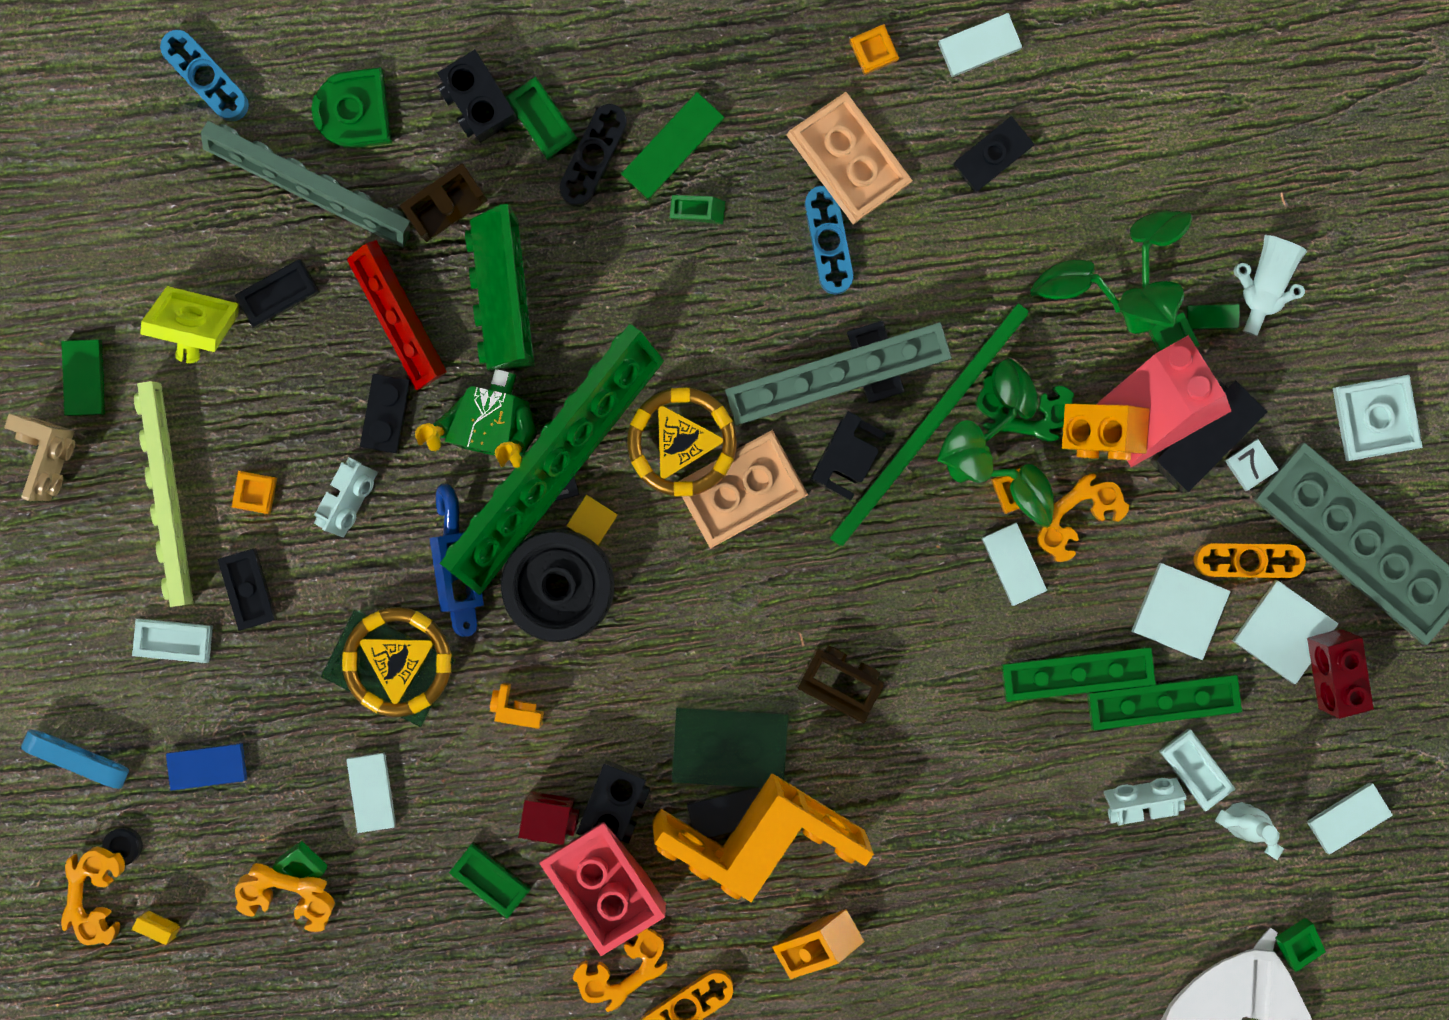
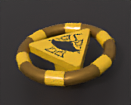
(681, 441)
(396, 662)

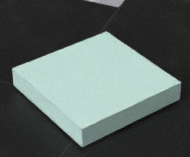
(1377, 417)
(1180, 611)
(1280, 629)

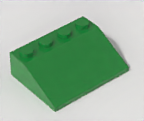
(501, 290)

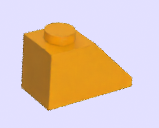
(819, 944)

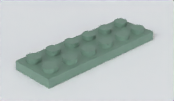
(1360, 541)

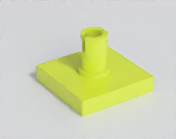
(190, 321)

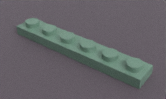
(295, 178)
(838, 374)

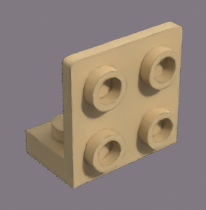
(53, 449)

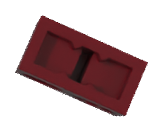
(1340, 673)
(548, 818)

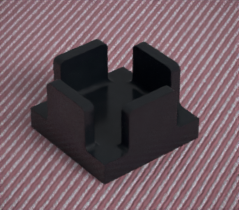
(847, 455)

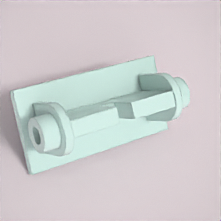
(339, 513)
(1161, 796)

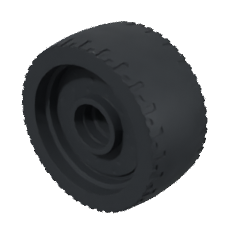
(527, 589)

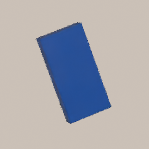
(206, 766)

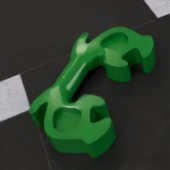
(1053, 412)

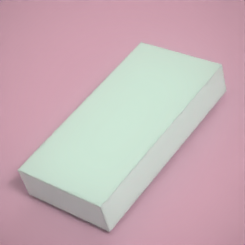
(980, 45)
(1014, 564)
(172, 640)
(1197, 769)
(371, 792)
(1349, 818)

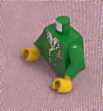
(485, 422)

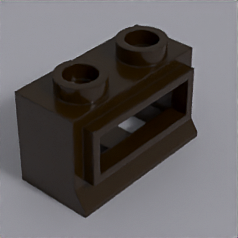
(443, 202)
(834, 697)

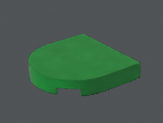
(353, 109)

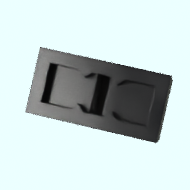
(482, 93)
(604, 801)

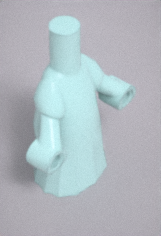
(1266, 292)
(1251, 825)

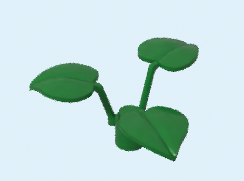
(1142, 306)
(971, 460)

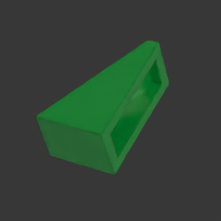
(697, 208)
(1214, 317)

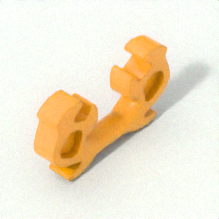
(1104, 496)
(314, 901)
(91, 927)
(594, 985)

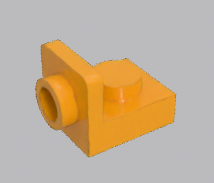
(520, 714)

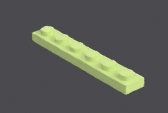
(161, 479)

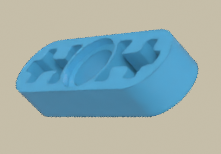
(179, 63)
(824, 270)
(75, 759)

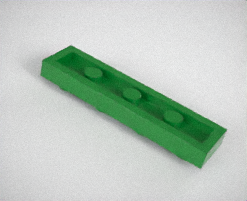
(1078, 674)
(1164, 702)

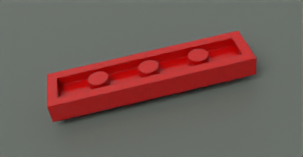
(396, 315)

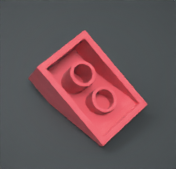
(1178, 392)
(604, 888)

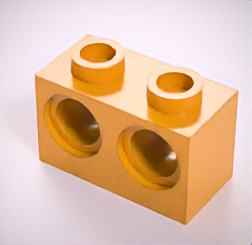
(1105, 427)

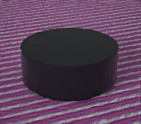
(124, 841)

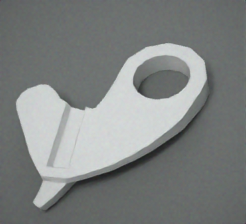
(1242, 986)

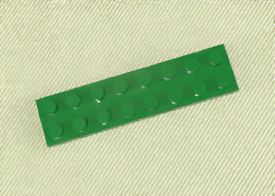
(553, 460)

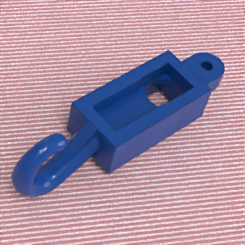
(460, 611)

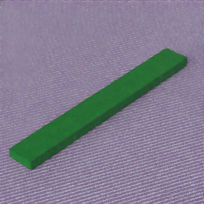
(929, 425)

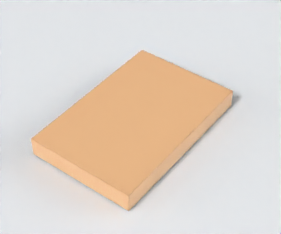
(849, 157)
(752, 490)

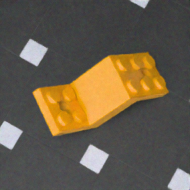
(760, 839)

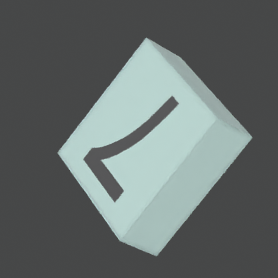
(1251, 464)

